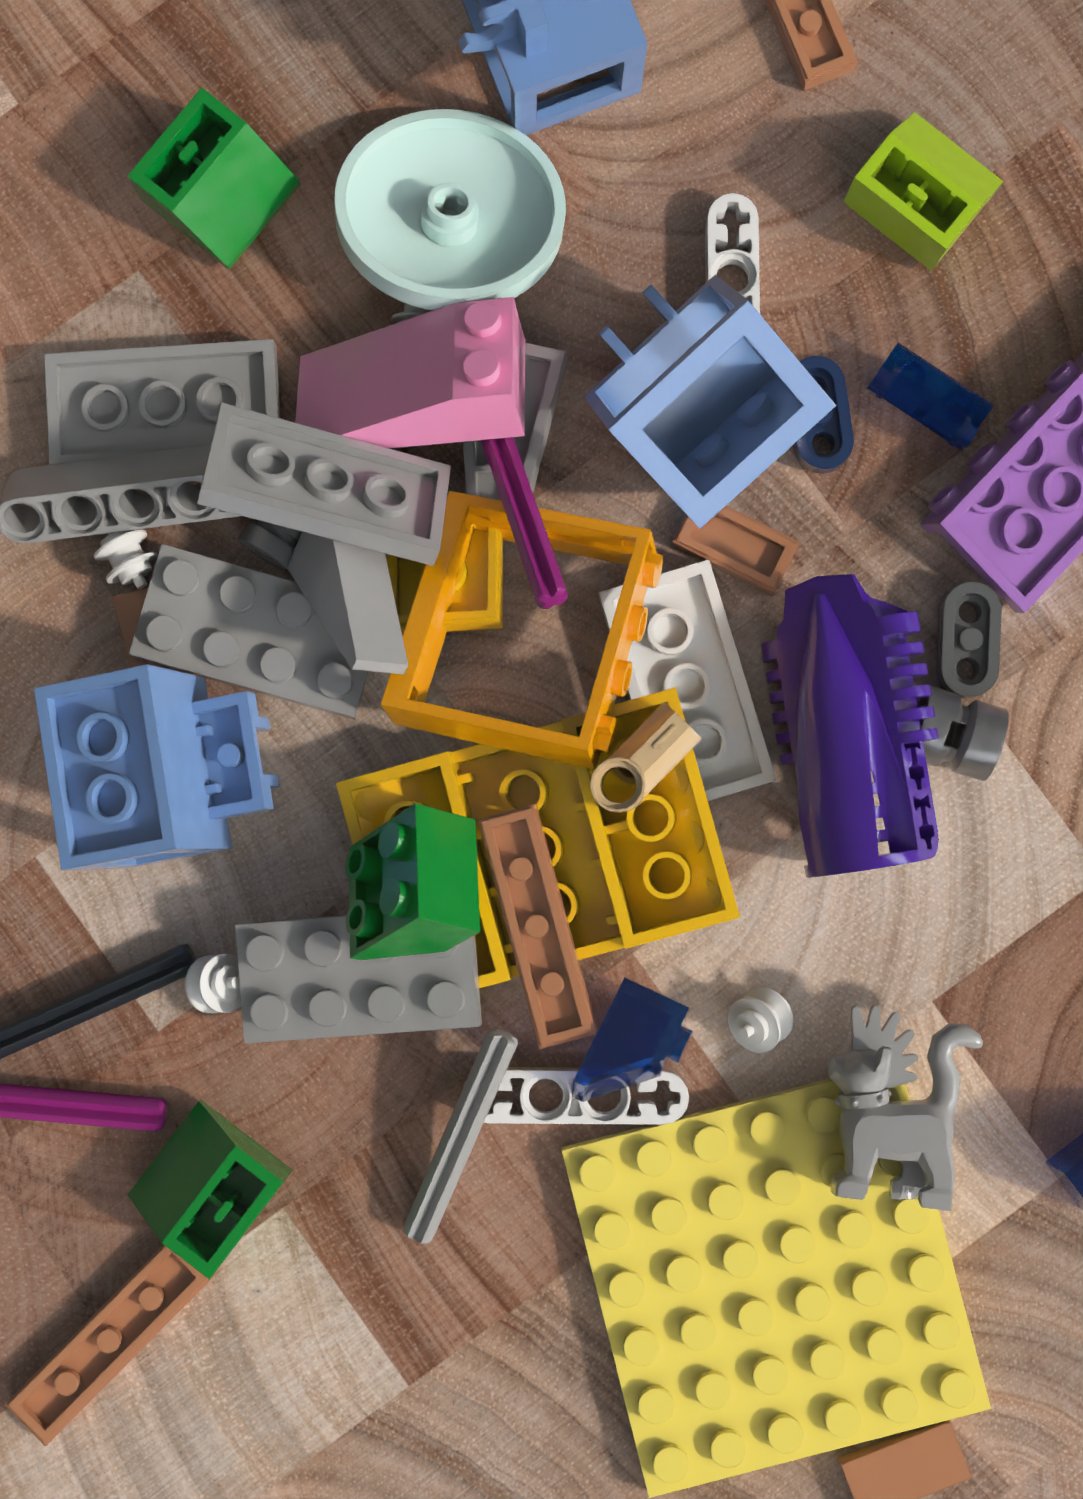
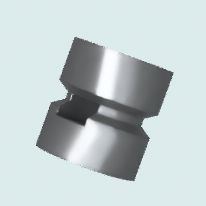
(976, 737)

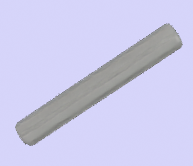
(460, 1135)

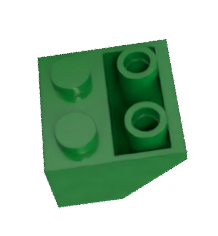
(213, 179)
(413, 885)
(207, 1188)

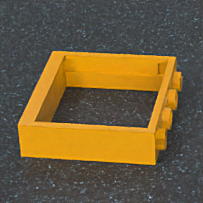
(425, 634)

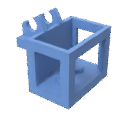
(551, 43)
(707, 398)
(148, 766)

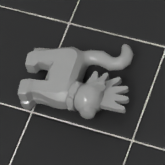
(904, 1131)

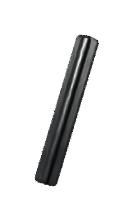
(95, 999)

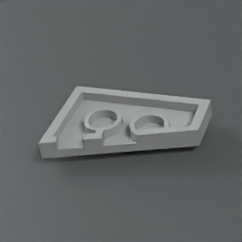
(543, 382)

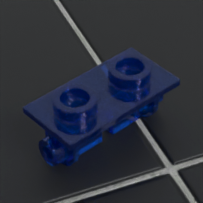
(930, 396)

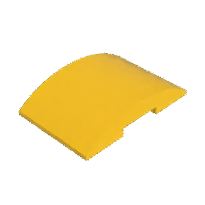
(617, 872)

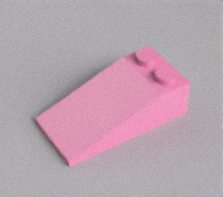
(422, 379)

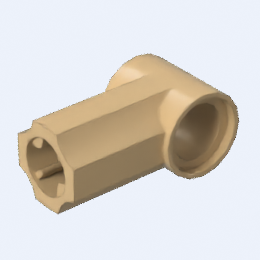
(649, 756)

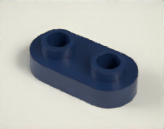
(834, 426)

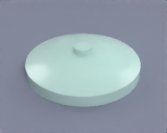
(449, 208)

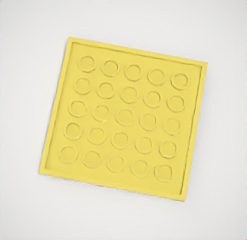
(755, 1301)

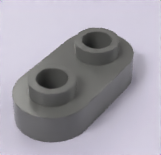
(971, 642)

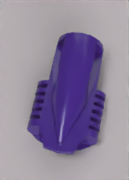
(850, 715)

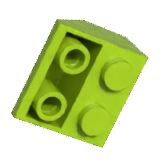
(921, 190)

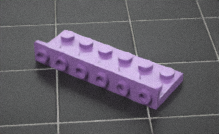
(1023, 499)

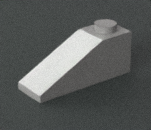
(353, 601)

